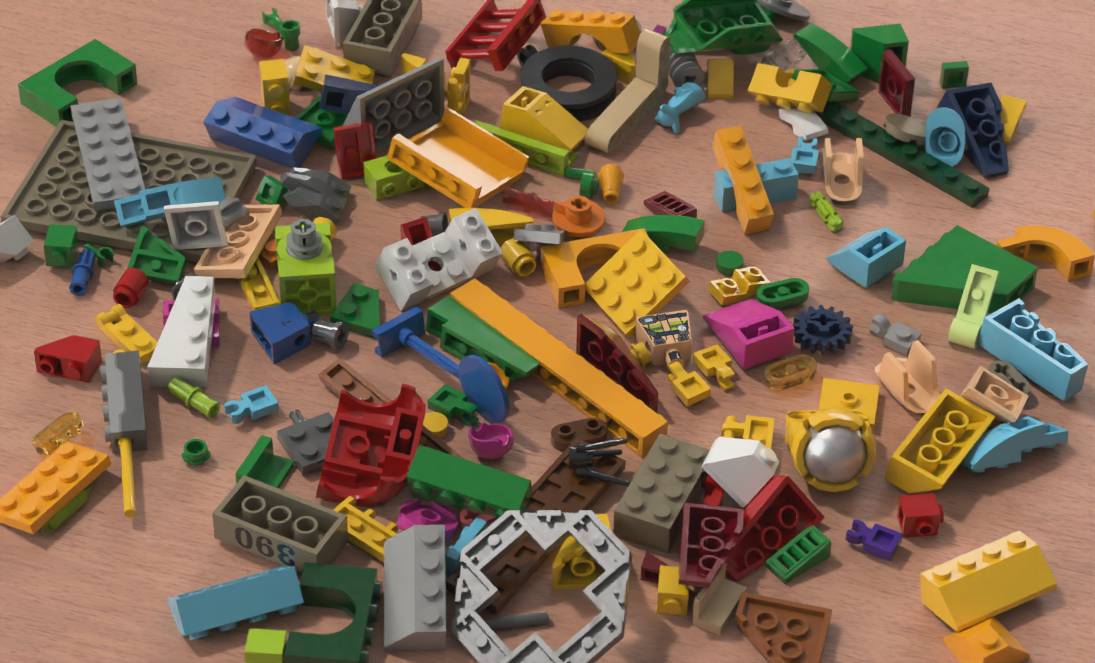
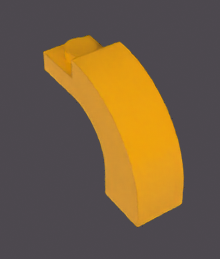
(1051, 246)

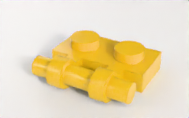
(459, 87)
(753, 429)

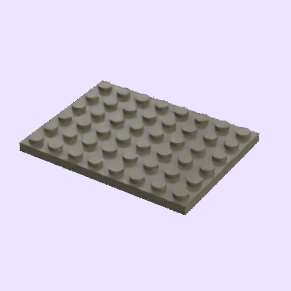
(60, 195)

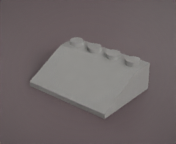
(402, 104)

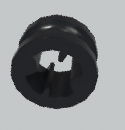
(526, 53)

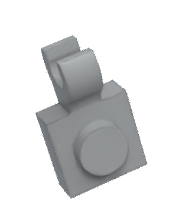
(894, 337)

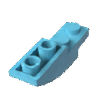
(150, 202)
(1007, 441)

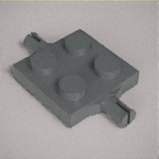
(306, 440)

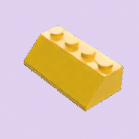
(938, 444)
(987, 581)

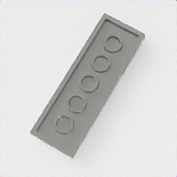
(107, 151)

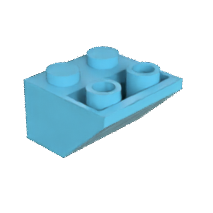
(870, 256)

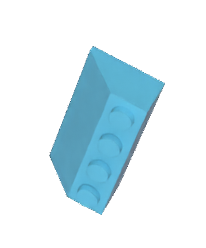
(236, 600)

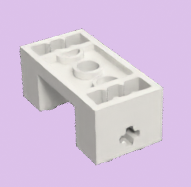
(461, 251)

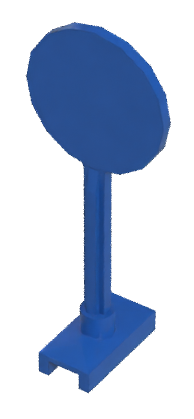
(476, 376)

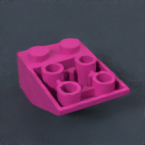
(752, 332)

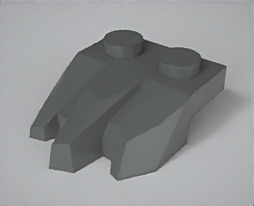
(316, 193)

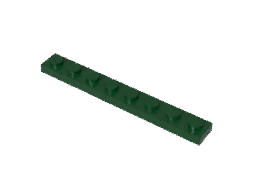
(904, 154)

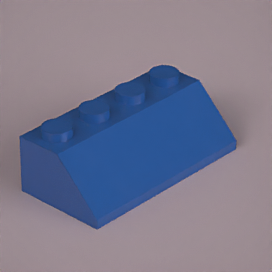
(261, 131)

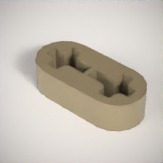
(1013, 377)

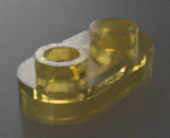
(790, 372)
(57, 433)

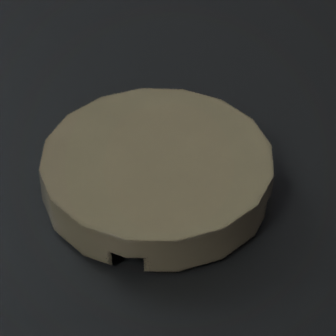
(905, 128)

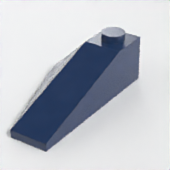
(983, 127)

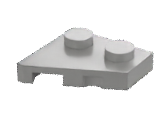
(540, 233)

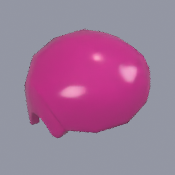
(491, 440)

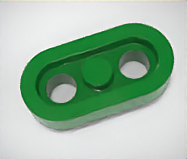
(783, 293)

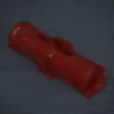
(529, 201)

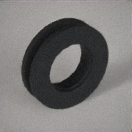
(575, 62)

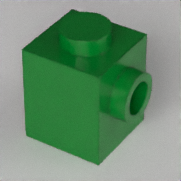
(61, 245)

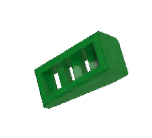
(812, 541)

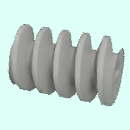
(685, 69)

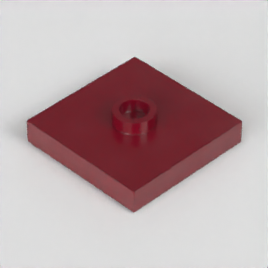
(896, 84)

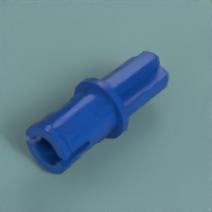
(82, 272)

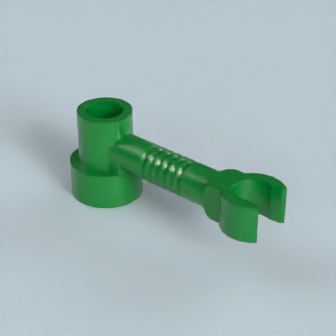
(288, 29)

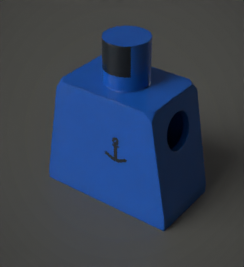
(282, 330)

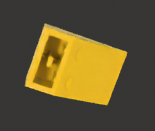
(542, 119)

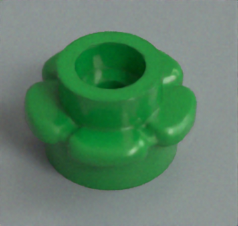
(195, 452)

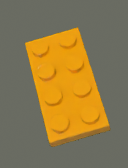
(51, 486)

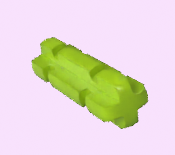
(826, 211)

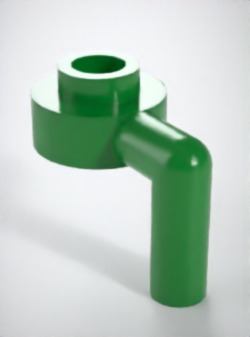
(589, 182)

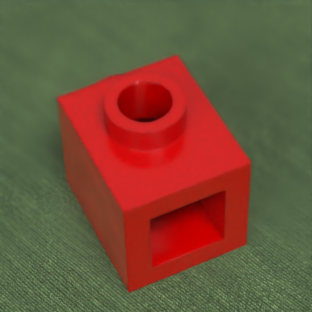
(919, 515)

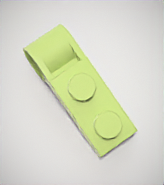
(973, 306)

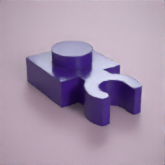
(876, 541)

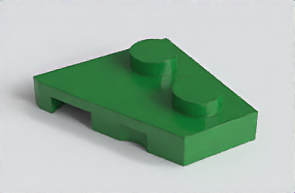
(157, 259)
(359, 310)

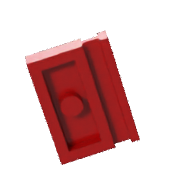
(354, 147)

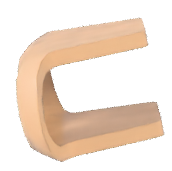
(846, 166)
(916, 371)

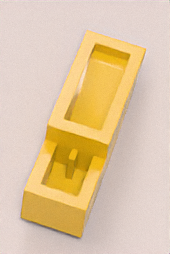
(499, 222)

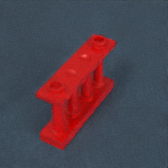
(503, 46)

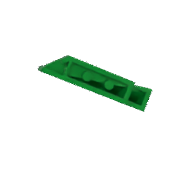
(467, 335)

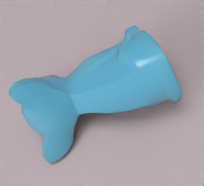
(685, 97)

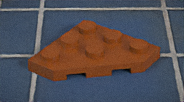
(784, 628)

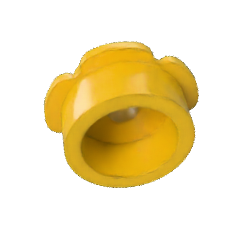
(640, 353)

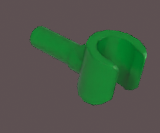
(101, 254)

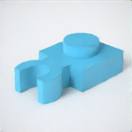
(805, 156)
(253, 403)

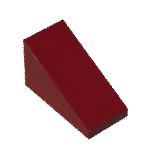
(651, 568)

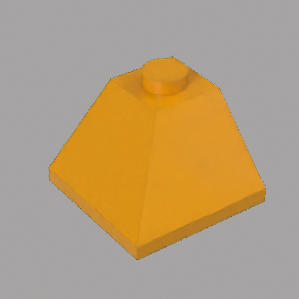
(986, 644)

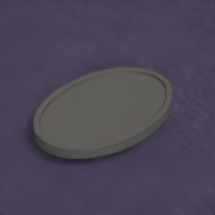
(787, 8)

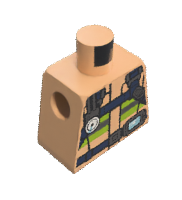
(665, 337)

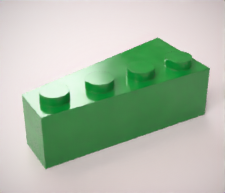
(466, 484)

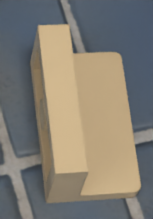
(717, 603)

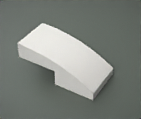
(804, 124)

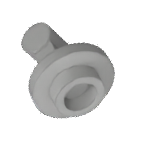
(232, 210)

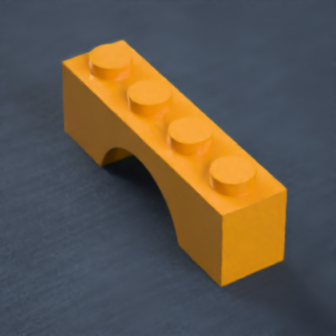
(615, 31)
(751, 198)

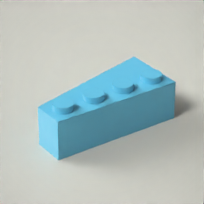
(1033, 350)

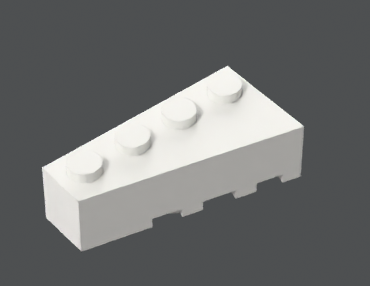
(186, 337)

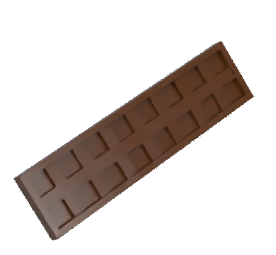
(554, 490)

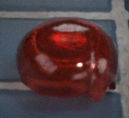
(263, 43)

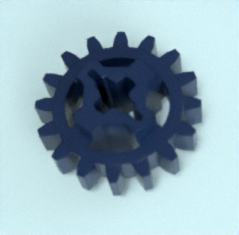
(822, 330)

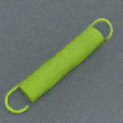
(67, 511)

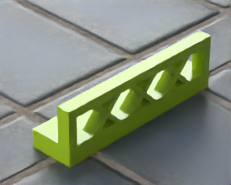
(540, 154)

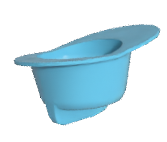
(945, 136)

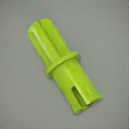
(194, 397)

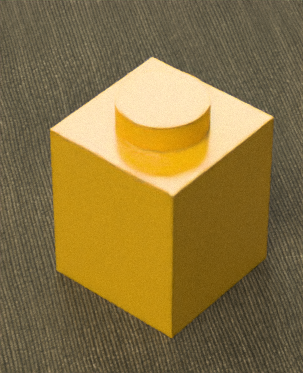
(672, 596)

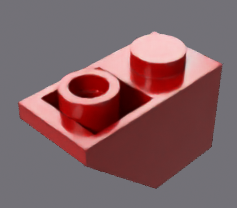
(69, 358)

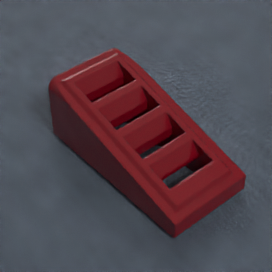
(675, 205)

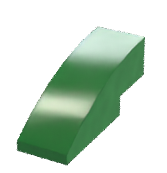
(830, 53)
(670, 231)

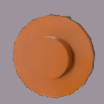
(578, 216)

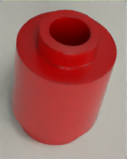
(130, 287)

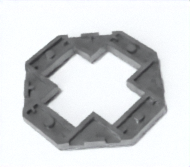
(548, 530)

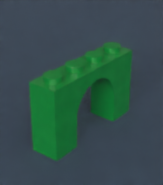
(92, 62)

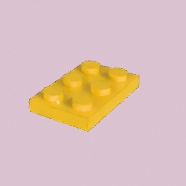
(316, 63)

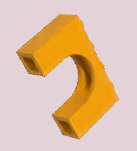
(564, 261)

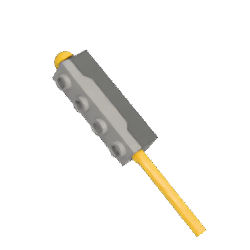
(125, 414)

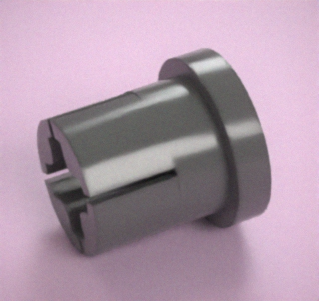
(330, 333)

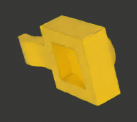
(715, 362)
(686, 386)

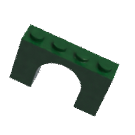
(343, 589)

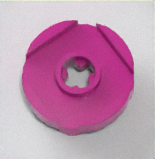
(435, 514)

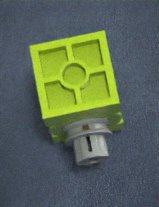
(306, 266)

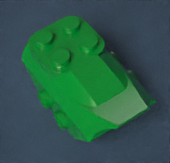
(721, 26)

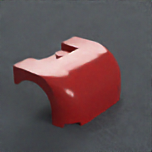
(371, 448)

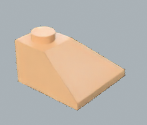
(995, 395)

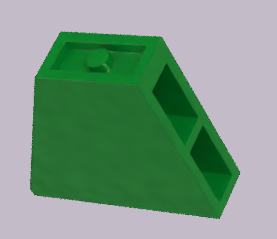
(943, 270)

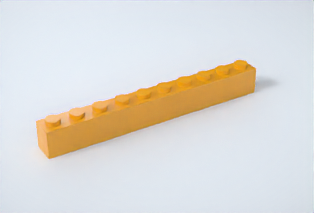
(567, 372)

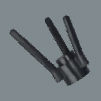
(582, 456)

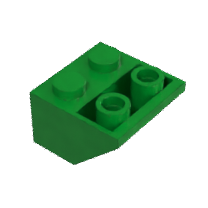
(872, 41)

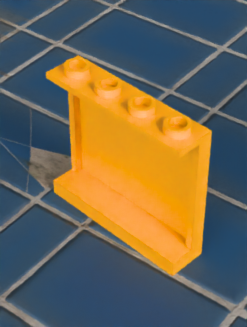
(460, 159)

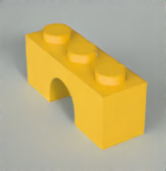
(807, 93)

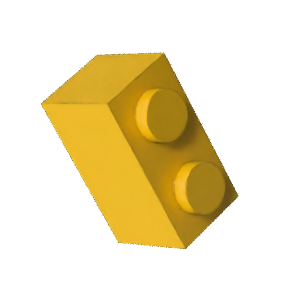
(275, 86)

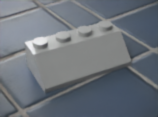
(415, 589)

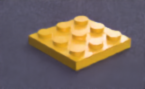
(635, 282)

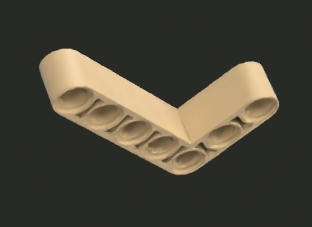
(637, 97)

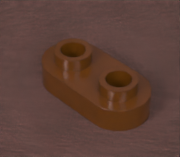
(589, 430)

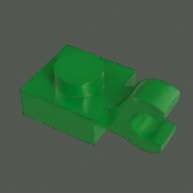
(451, 403)

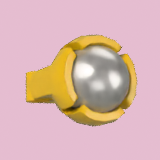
(830, 447)

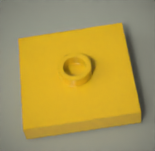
(850, 397)

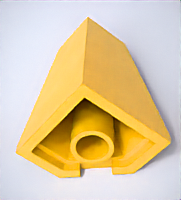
(574, 566)

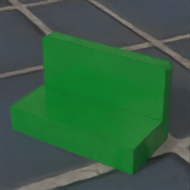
(264, 465)

